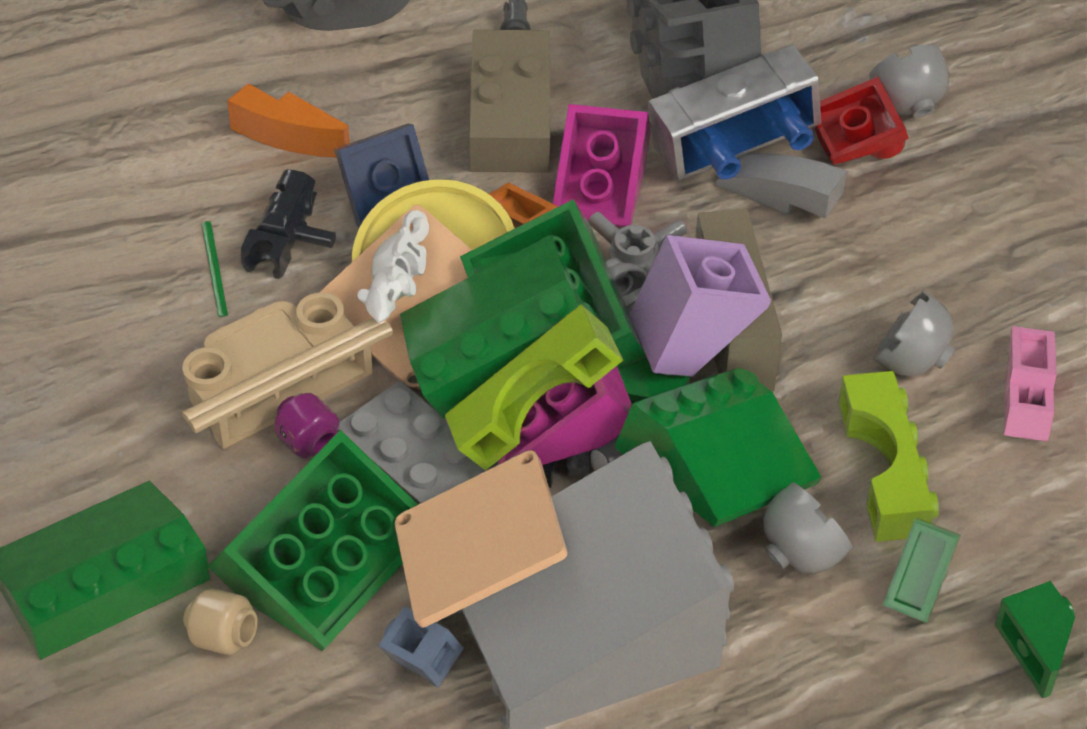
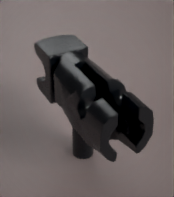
(283, 224)

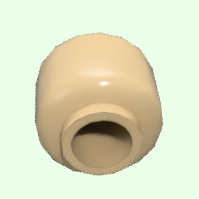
(220, 621)

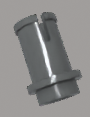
(515, 16)

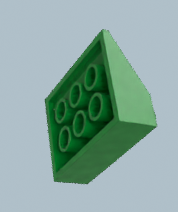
(584, 264)
(486, 322)
(723, 443)
(319, 544)
(100, 567)

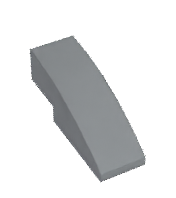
(788, 182)

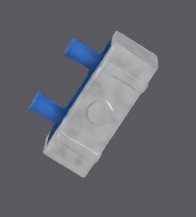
(736, 114)

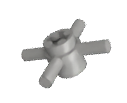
(634, 242)

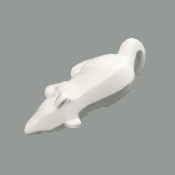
(394, 267)

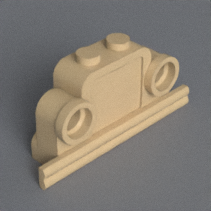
(274, 356)

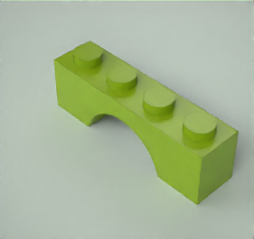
(876, 412)
(492, 416)

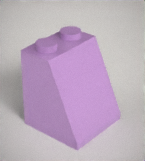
(696, 302)

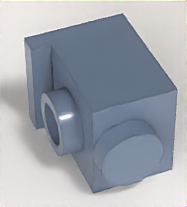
(422, 650)

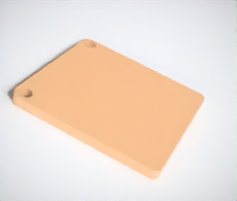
(441, 272)
(479, 538)

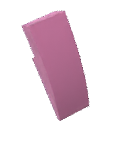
(1030, 384)

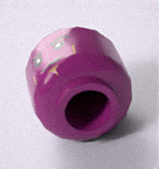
(305, 424)

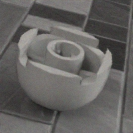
(915, 80)
(918, 338)
(802, 533)

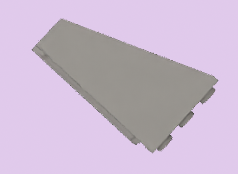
(620, 613)

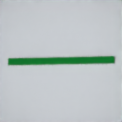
(214, 269)

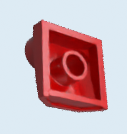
(860, 124)

